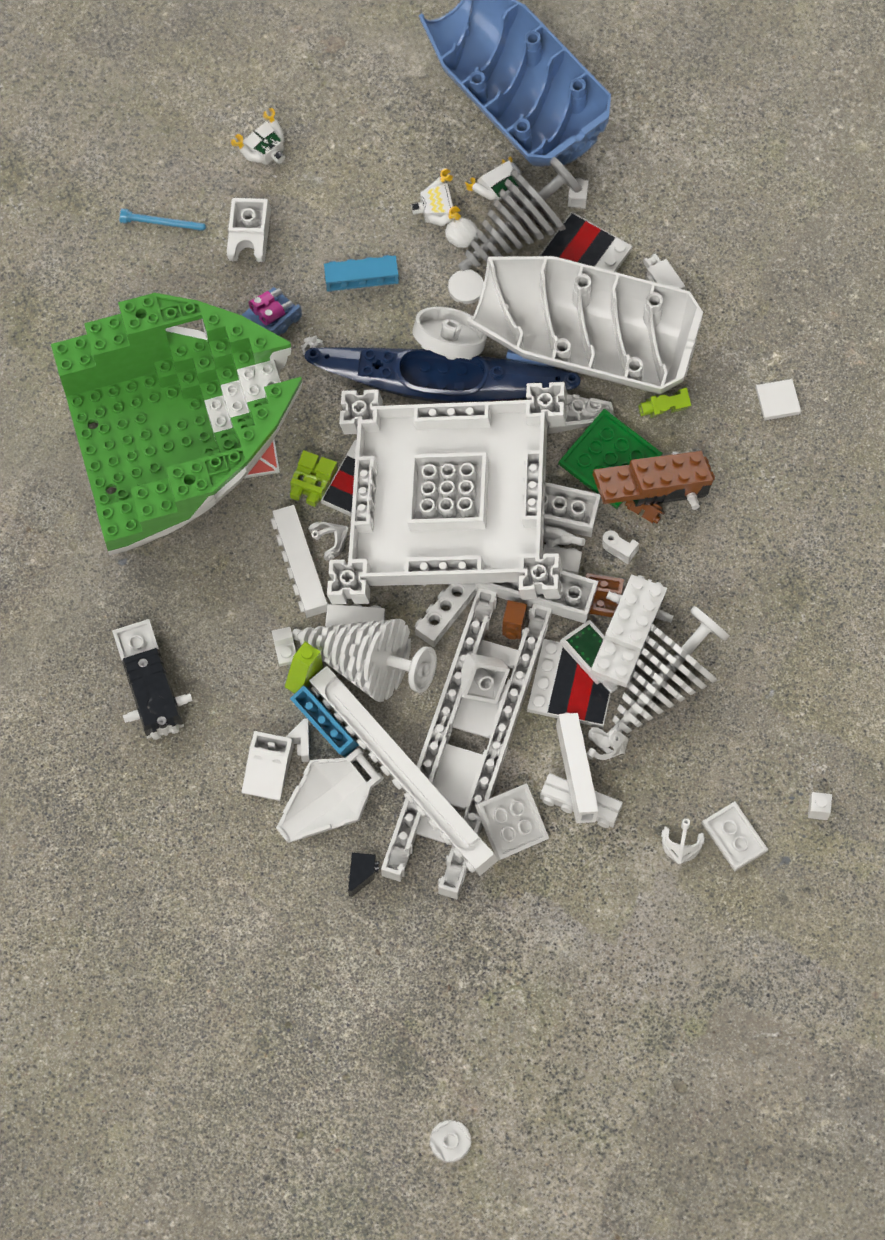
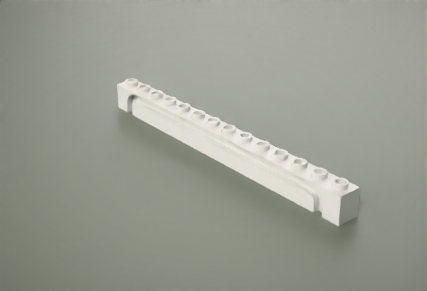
(404, 772)

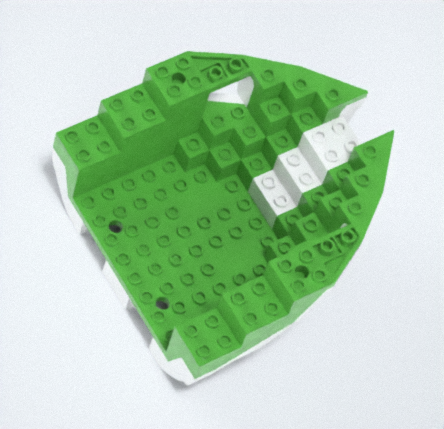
(173, 410)

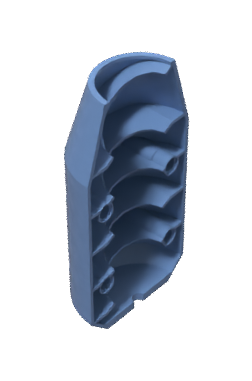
(521, 78)

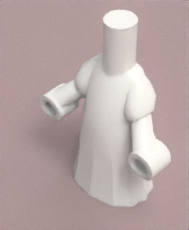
(557, 536)

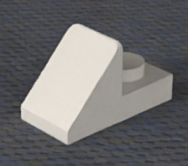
(284, 645)
(300, 736)

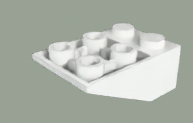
(267, 765)

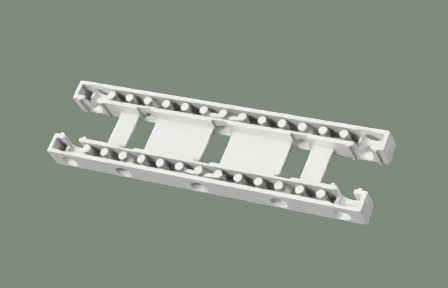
(458, 773)

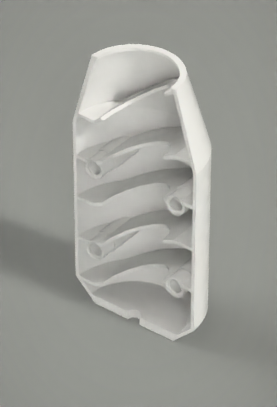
(589, 320)

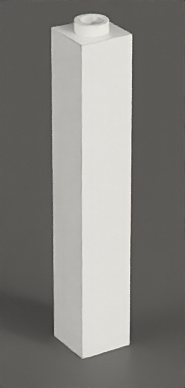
(577, 768)

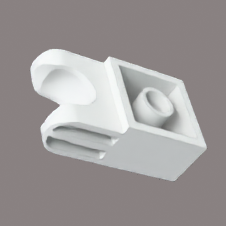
(248, 227)

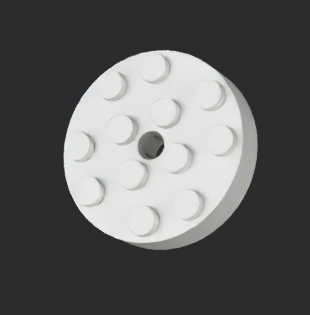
(448, 333)

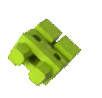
(659, 405)
(312, 477)

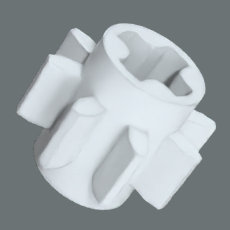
(312, 342)

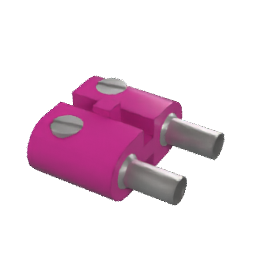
(267, 307)

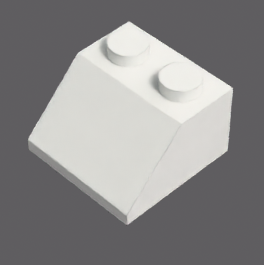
(483, 678)

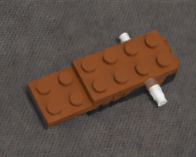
(657, 480)

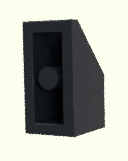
(362, 871)

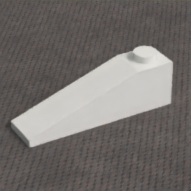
(581, 412)

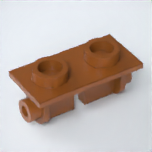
(651, 511)

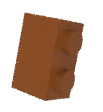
(514, 620)

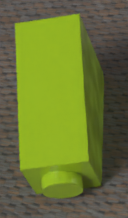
(304, 666)

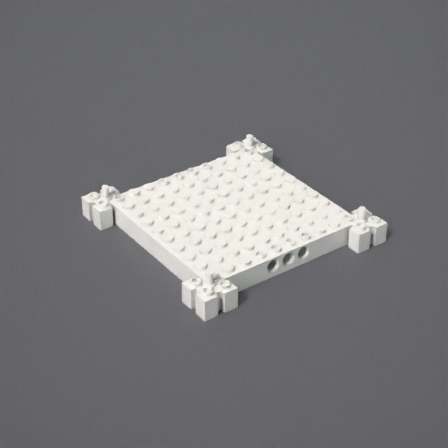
(449, 494)

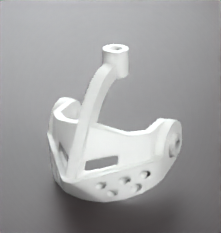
(340, 534)
(603, 741)
(680, 849)

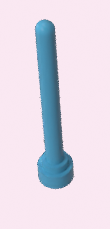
(128, 216)

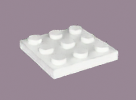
(512, 821)

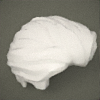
(461, 232)

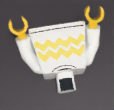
(437, 202)

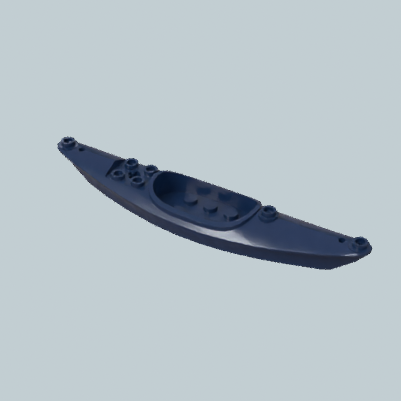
(434, 377)

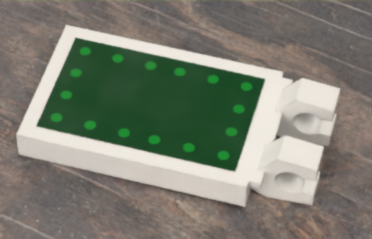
(584, 646)

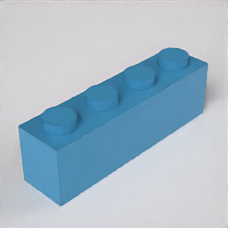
(361, 273)
(324, 721)

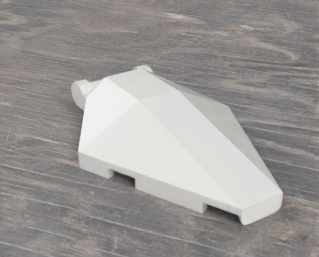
(328, 796)

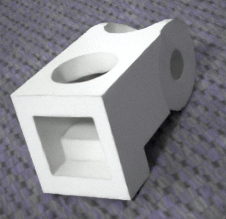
(619, 547)

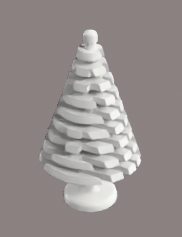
(372, 655)
(675, 662)

